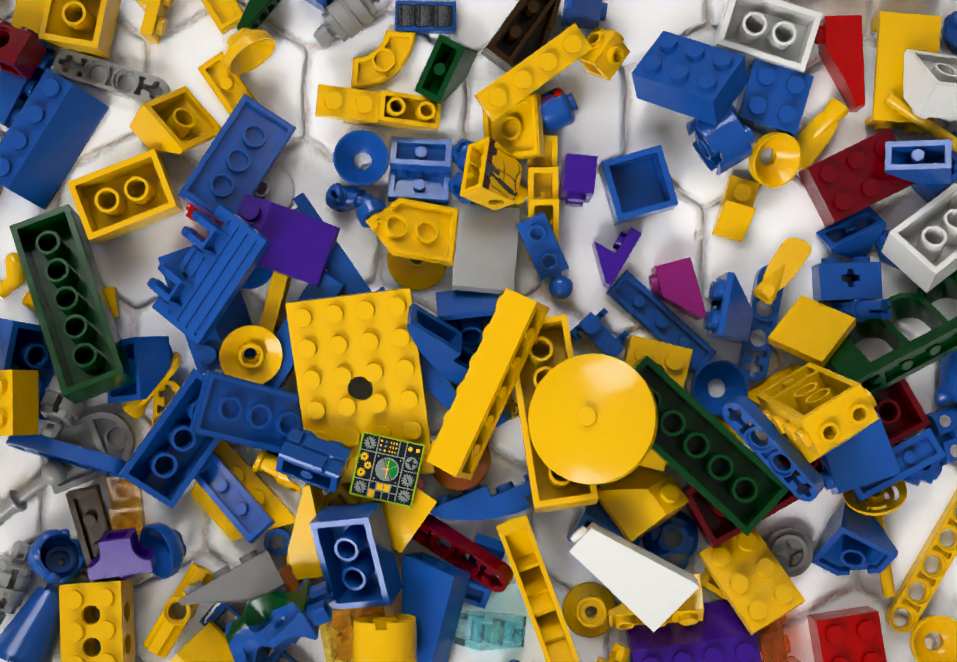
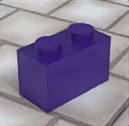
(577, 179)

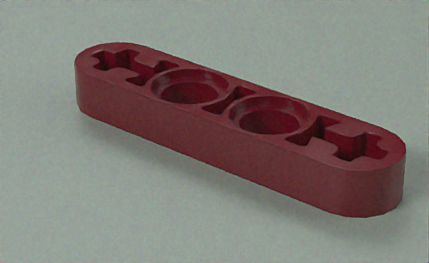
(456, 554)

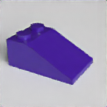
(299, 242)

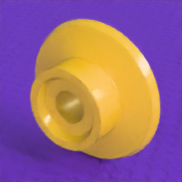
(579, 599)

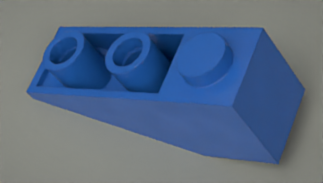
(16, 90)

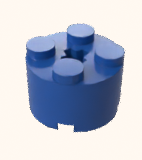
(722, 144)

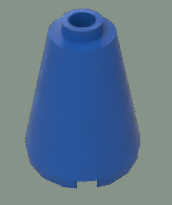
(34, 629)

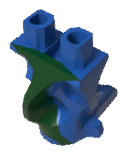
(278, 619)

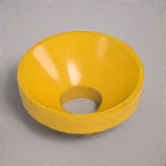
(248, 50)
(783, 163)
(946, 628)

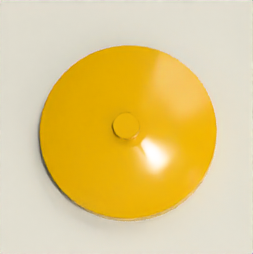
(593, 419)

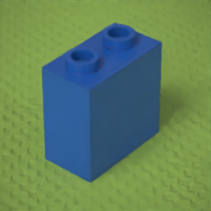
(859, 460)

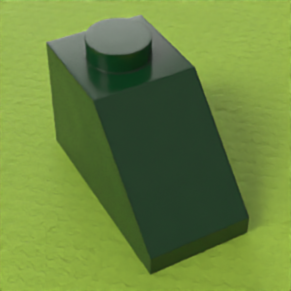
(445, 69)

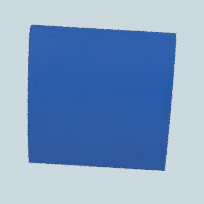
(420, 169)

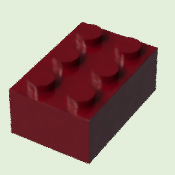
(851, 179)

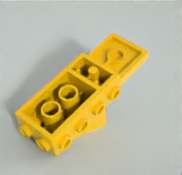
(814, 407)

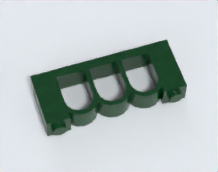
(906, 355)

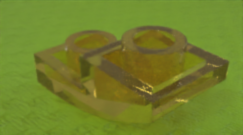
(126, 504)

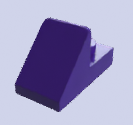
(611, 263)

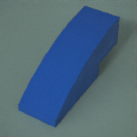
(439, 343)

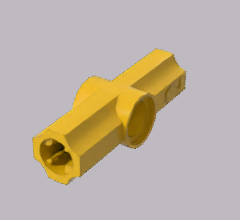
(169, 626)

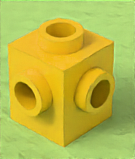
(607, 53)

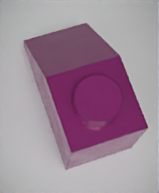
(678, 287)

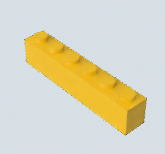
(487, 384)

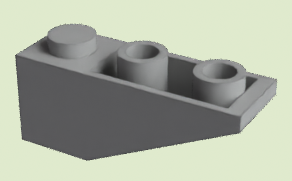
(250, 579)

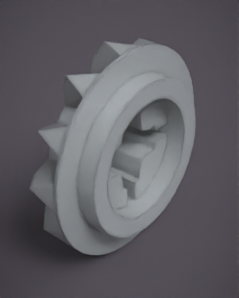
(797, 540)

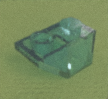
(490, 630)

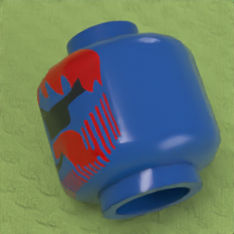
(557, 109)

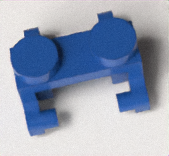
(599, 334)

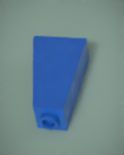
(436, 597)

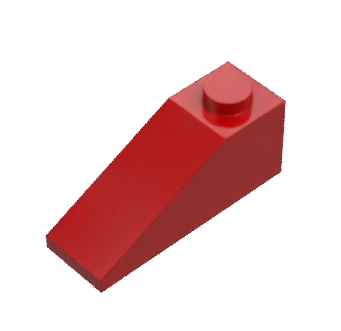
(842, 53)

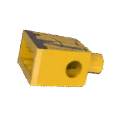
(492, 176)

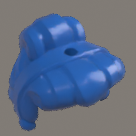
(49, 550)

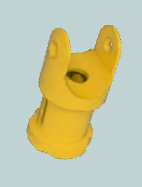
(266, 464)

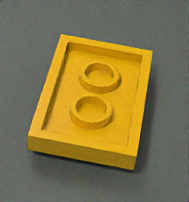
(751, 580)

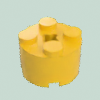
(385, 638)

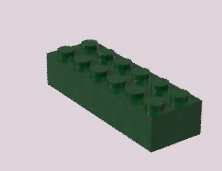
(71, 304)
(709, 454)

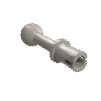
(52, 474)

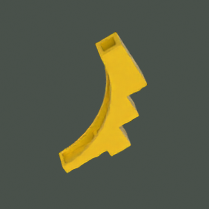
(537, 590)

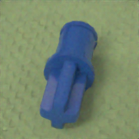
(864, 309)

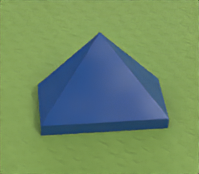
(854, 234)

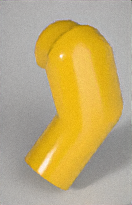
(14, 275)

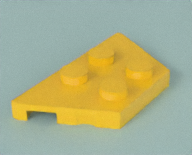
(254, 483)

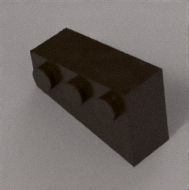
(522, 32)

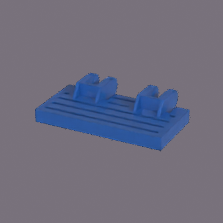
(215, 273)

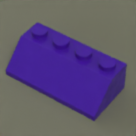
(715, 639)

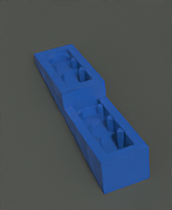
(329, 287)

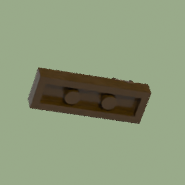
(89, 519)

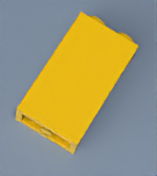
(895, 35)

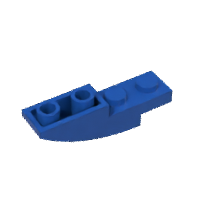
(480, 505)

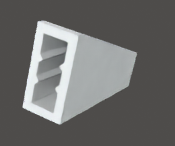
(634, 575)

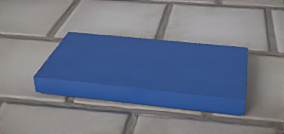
(237, 158)
(245, 412)

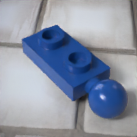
(546, 254)

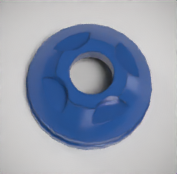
(353, 144)
(732, 378)
(684, 524)
(168, 546)

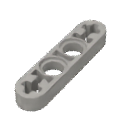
(113, 76)

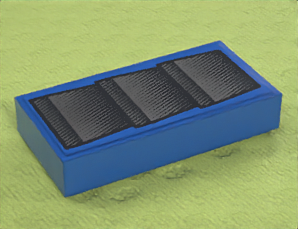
(426, 17)

